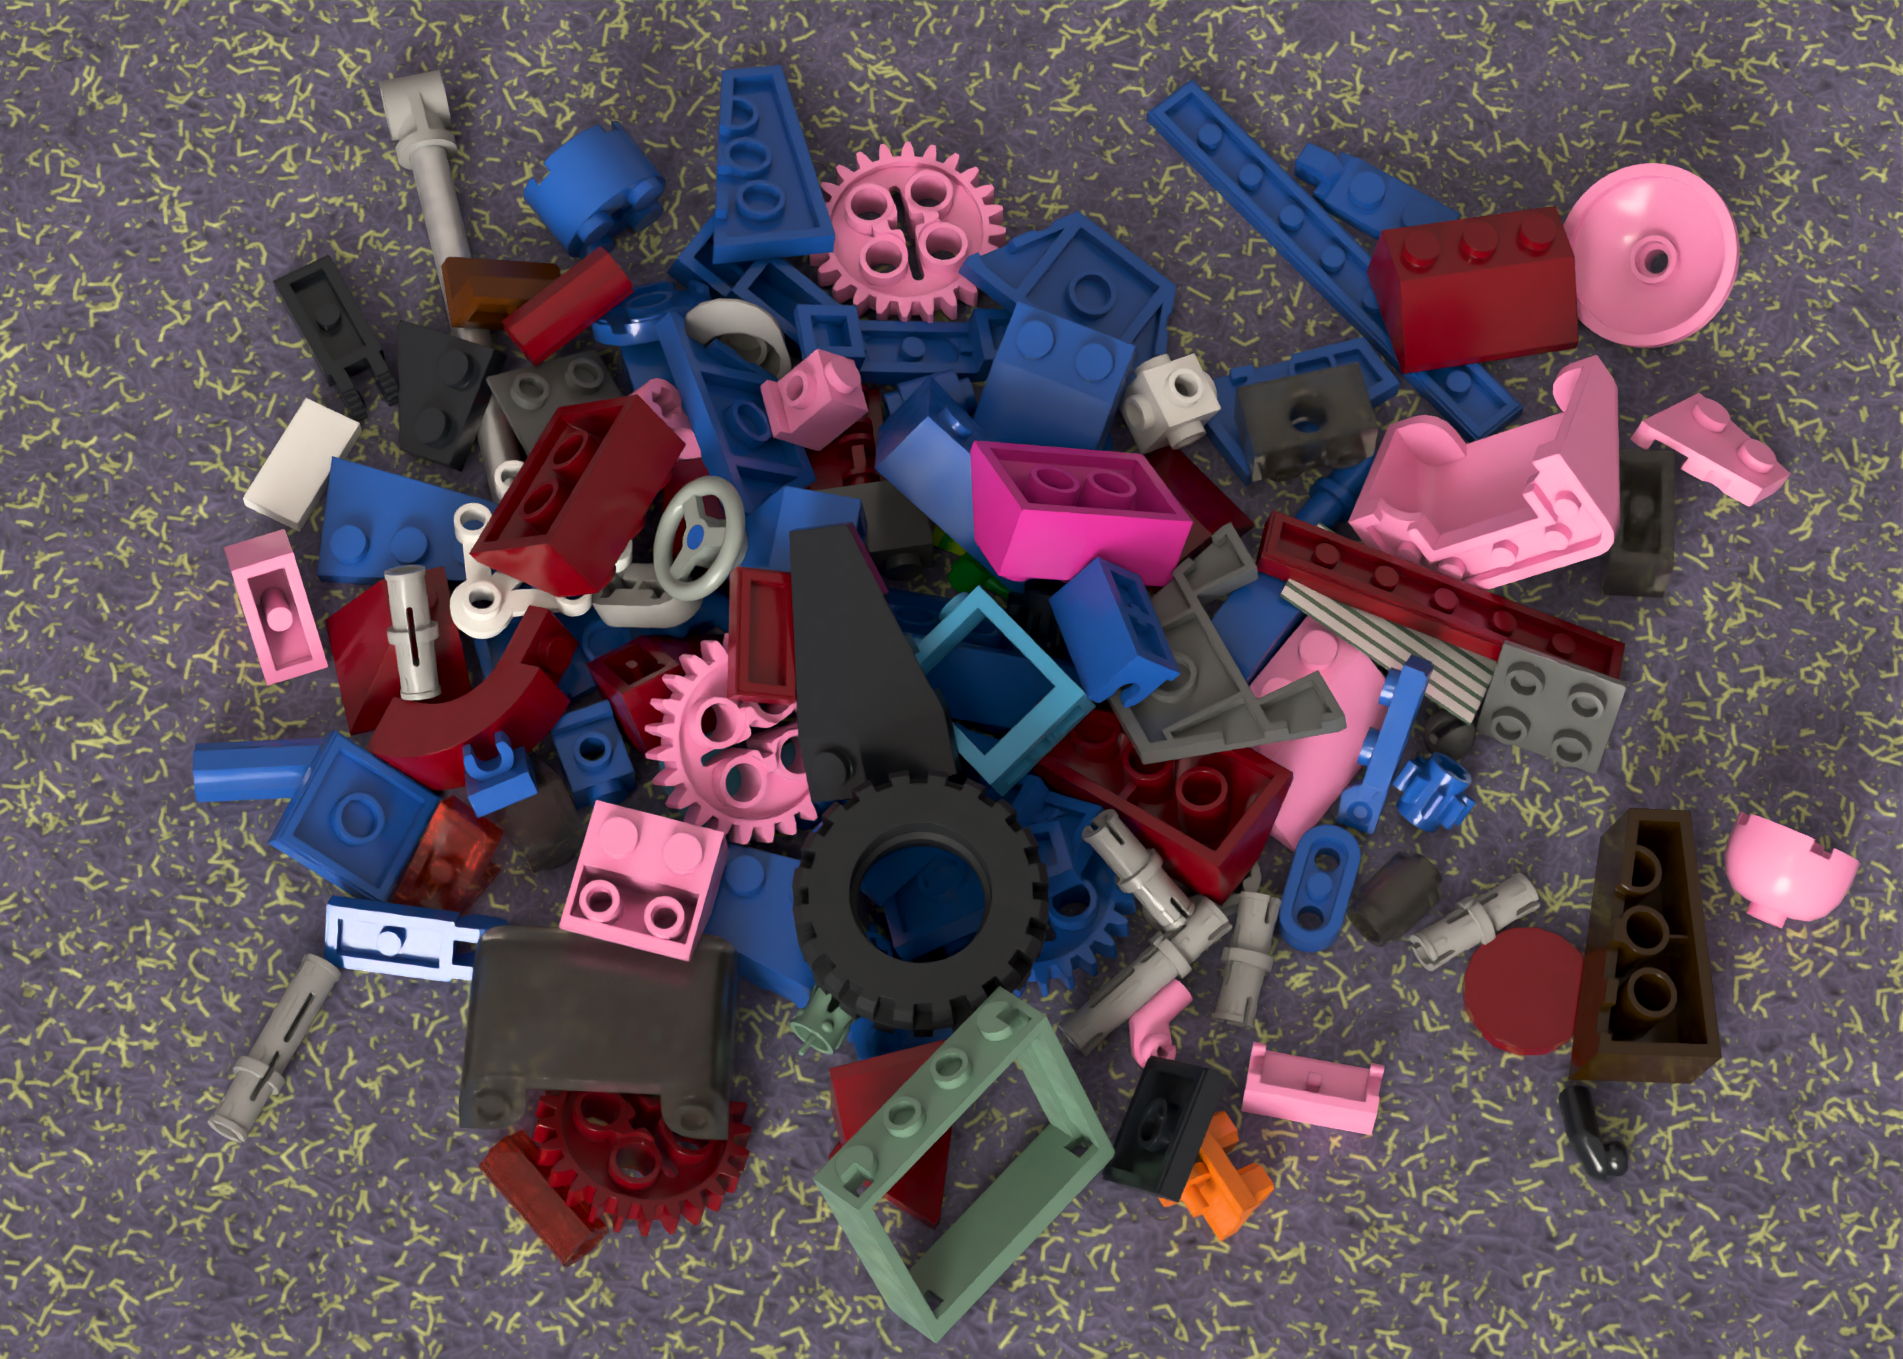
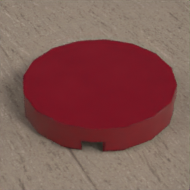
(1524, 990)

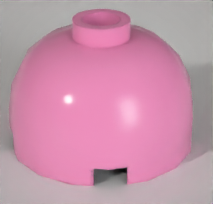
(1785, 871)

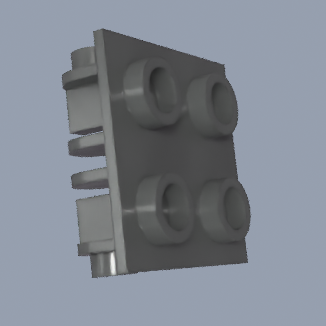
(534, 393)
(1551, 707)

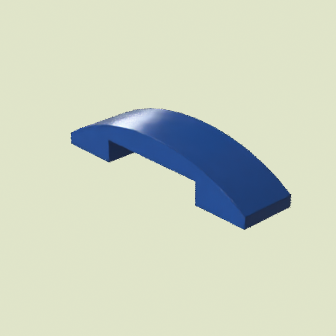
(903, 350)

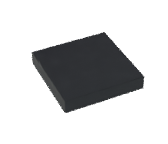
(1164, 1127)

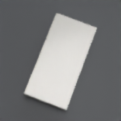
(301, 464)

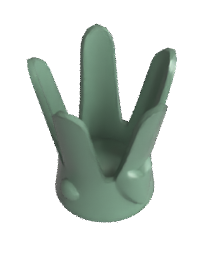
(821, 1023)

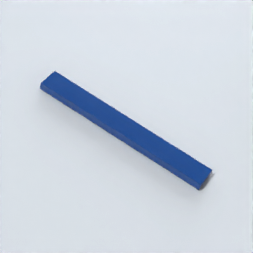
(1317, 249)

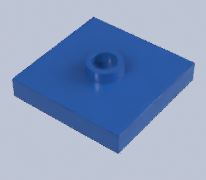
(354, 819)

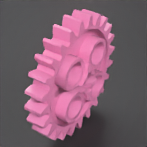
(960, 224)
(767, 791)

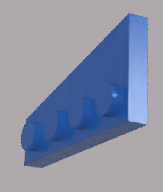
(764, 175)

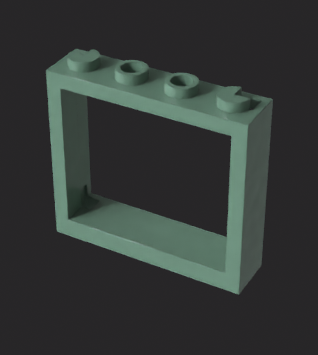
(1012, 1207)

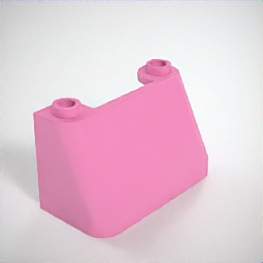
(1504, 501)

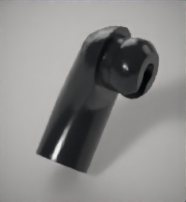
(1584, 1135)

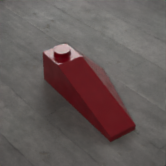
(1197, 811)

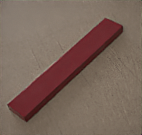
(1423, 597)

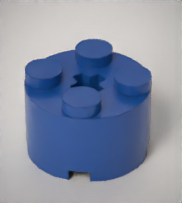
(596, 190)

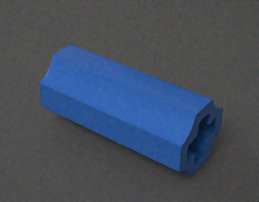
(251, 768)

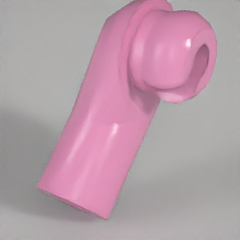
(1150, 1024)

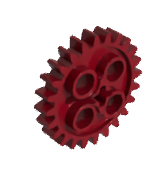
(640, 1140)

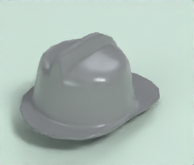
(745, 329)

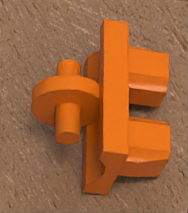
(1218, 1189)

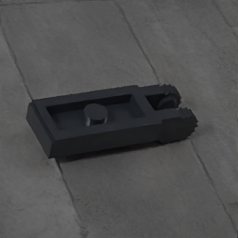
(335, 332)

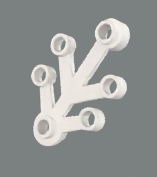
(499, 587)

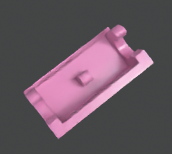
(1312, 1090)

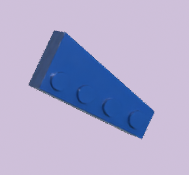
(928, 459)
(759, 922)

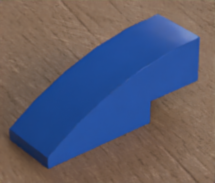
(764, 282)

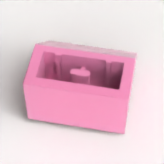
(645, 881)

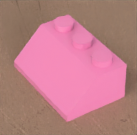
(1327, 761)

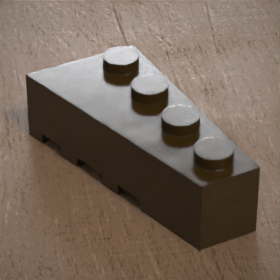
(1646, 960)

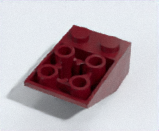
(634, 675)

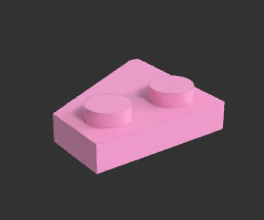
(1715, 449)

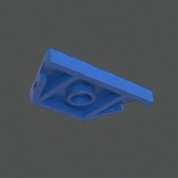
(1082, 277)
(730, 417)

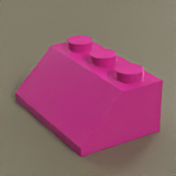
(1061, 508)

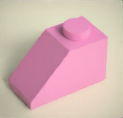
(276, 607)

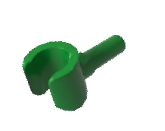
(969, 573)

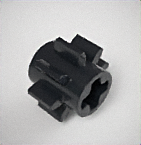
(1035, 613)

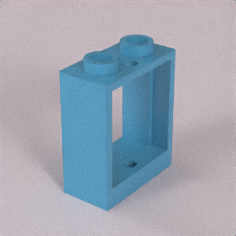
(1042, 726)

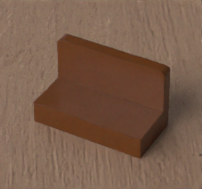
(489, 290)

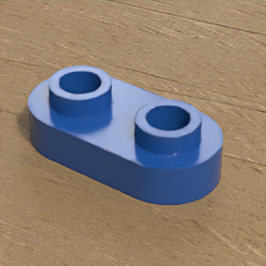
(1318, 890)

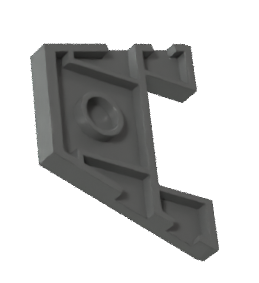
(1210, 701)

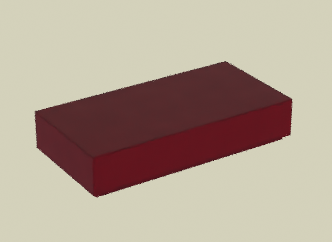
(761, 637)

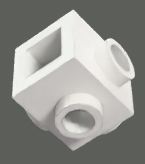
(1169, 403)

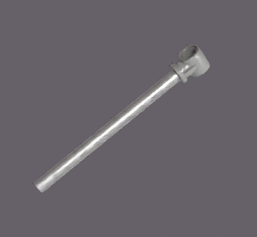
(420, 119)

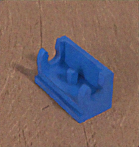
(1113, 633)

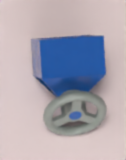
(742, 541)

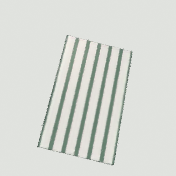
(1458, 674)

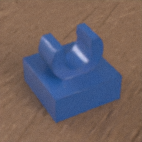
(499, 780)

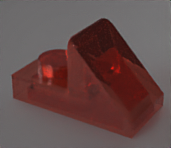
(452, 860)

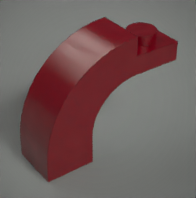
(514, 698)

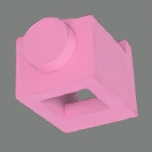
(815, 400)

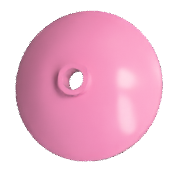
(1621, 230)

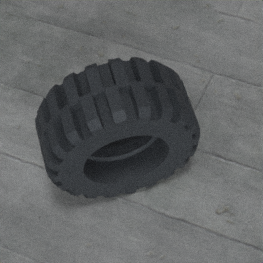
(901, 817)

